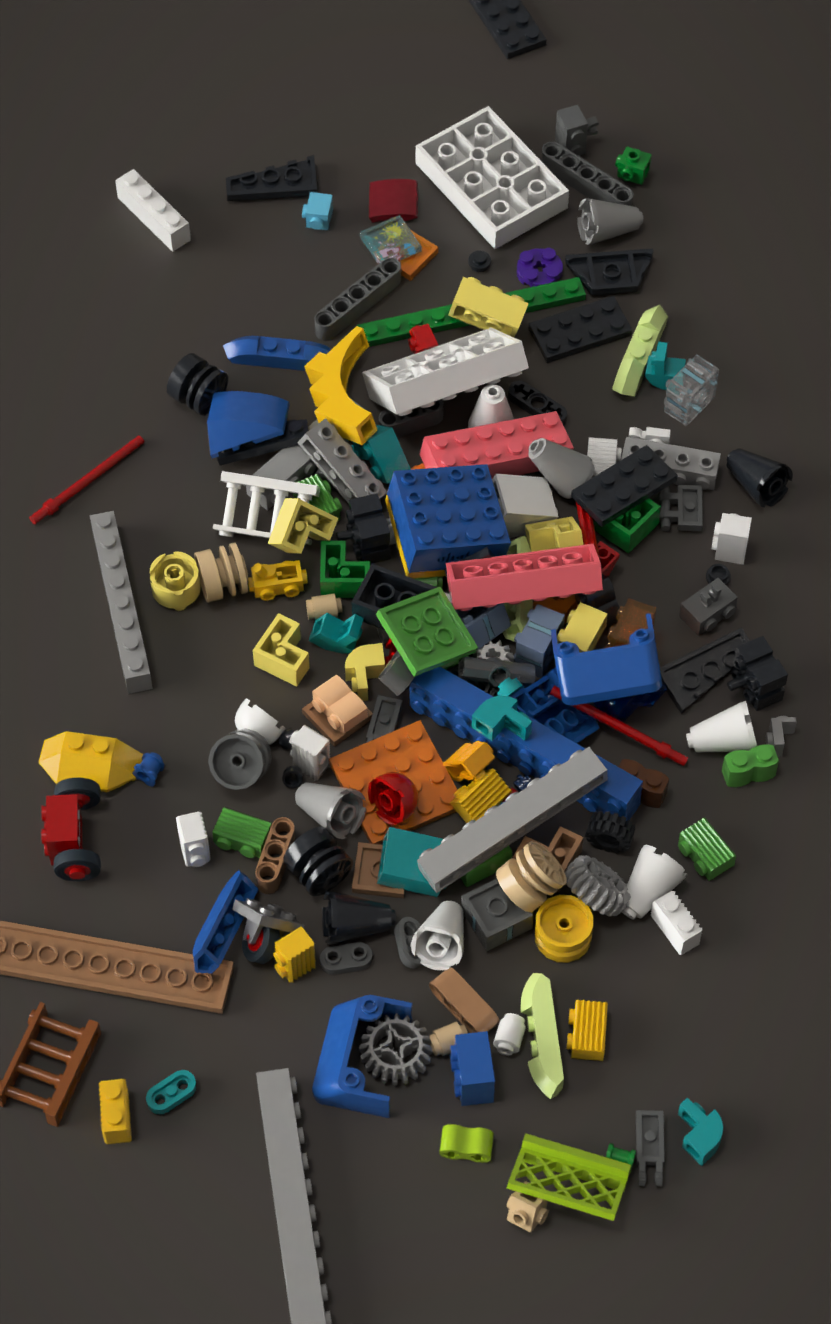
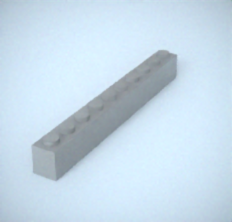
(291, 1199)

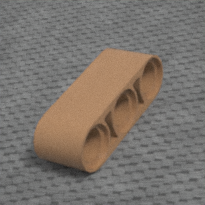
(274, 866)
(463, 1002)

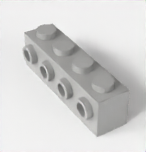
(340, 463)
(690, 464)

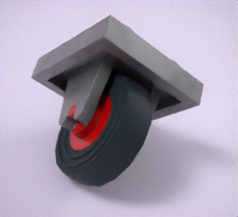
(263, 928)

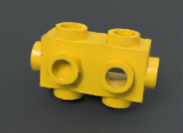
(277, 579)

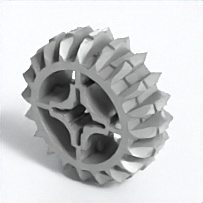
(597, 885)
(415, 1040)

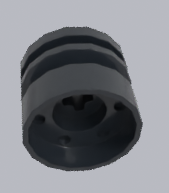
(195, 383)
(318, 861)

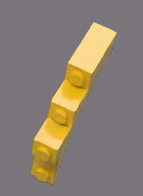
(329, 382)

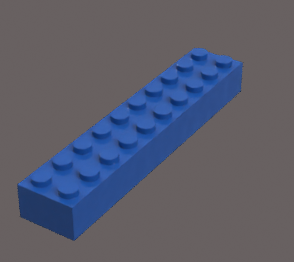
(453, 701)

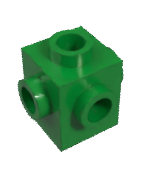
(633, 165)

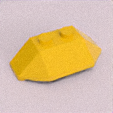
(89, 757)

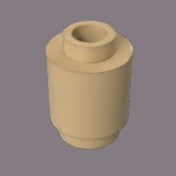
(323, 604)
(444, 1037)

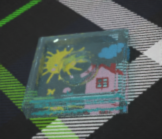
(390, 240)

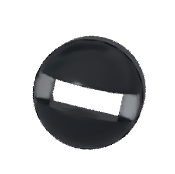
(284, 739)
(287, 777)

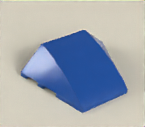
(243, 418)
(552, 712)

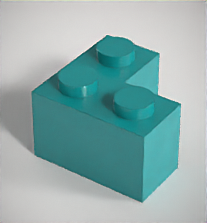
(383, 454)

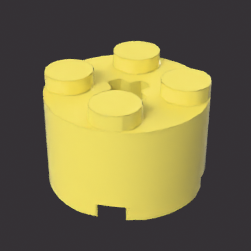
(175, 580)

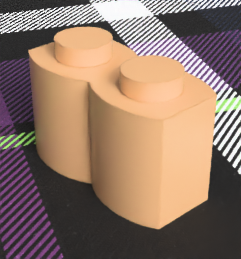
(339, 704)

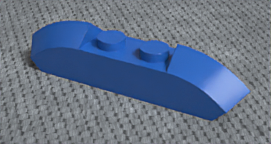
(273, 352)
(221, 924)

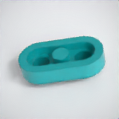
(509, 687)
(169, 1091)

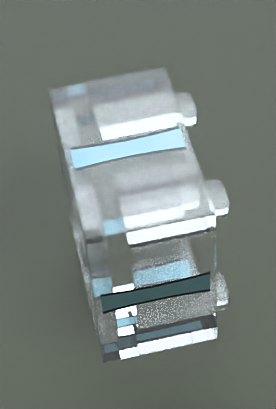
(691, 389)

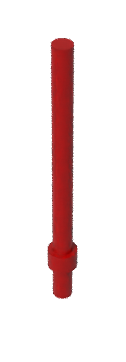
(52, 505)
(662, 749)

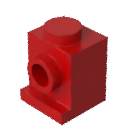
(421, 338)

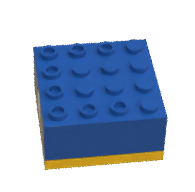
(444, 517)

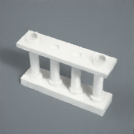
(258, 486)

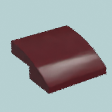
(393, 198)

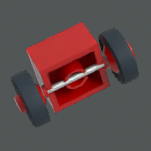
(64, 829)

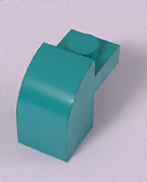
(661, 367)
(336, 634)
(500, 713)
(706, 1134)

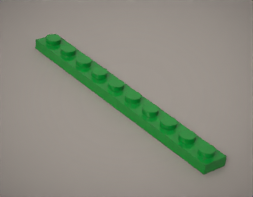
(538, 297)

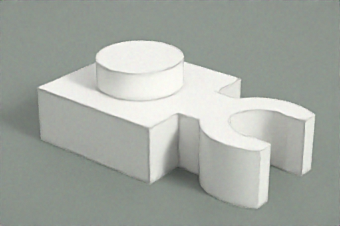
(651, 434)

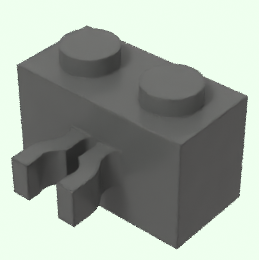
(573, 129)
(708, 607)

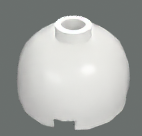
(258, 721)

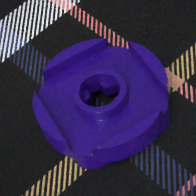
(535, 258)

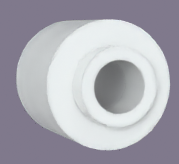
(509, 1034)

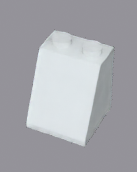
(524, 501)

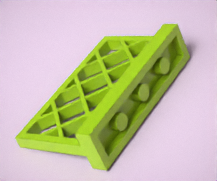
(572, 1165)

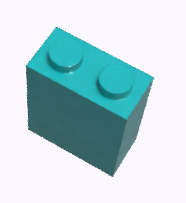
(399, 860)

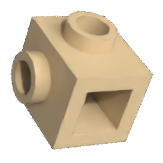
(526, 1210)

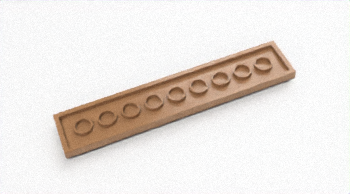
(111, 967)

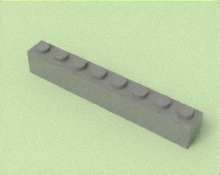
(121, 602)
(512, 819)

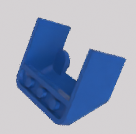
(608, 671)
(334, 1081)

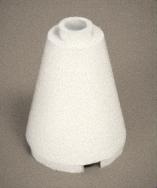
(490, 407)
(724, 731)
(651, 879)
(441, 937)

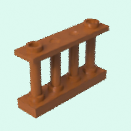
(64, 1083)

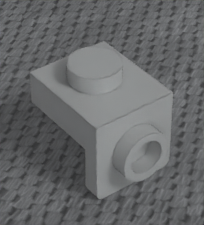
(778, 727)

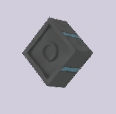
(494, 915)

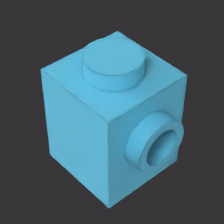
(318, 211)

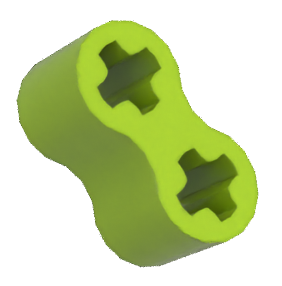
(466, 1143)

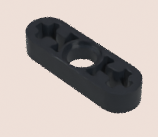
(534, 395)

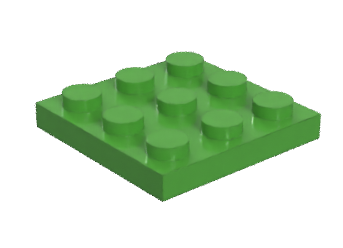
(426, 631)

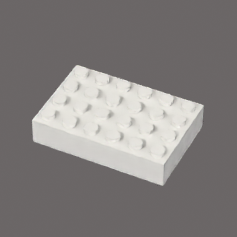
(492, 177)
(445, 371)

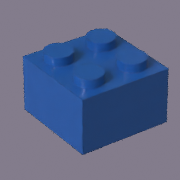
(472, 1068)

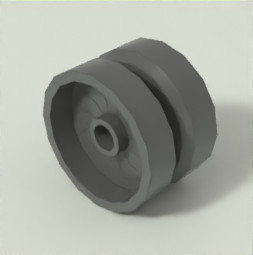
(250, 748)

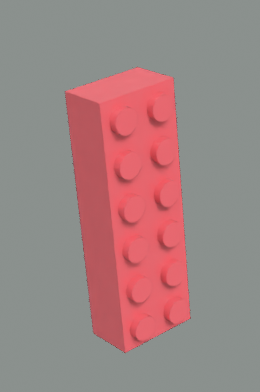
(499, 445)
(524, 577)

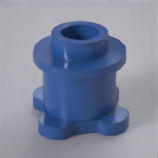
(149, 768)

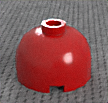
(393, 796)

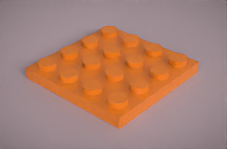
(401, 751)

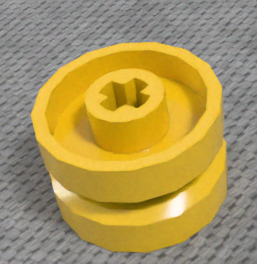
(563, 928)

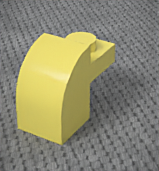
(364, 664)

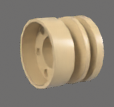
(221, 572)
(531, 876)

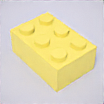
(487, 307)

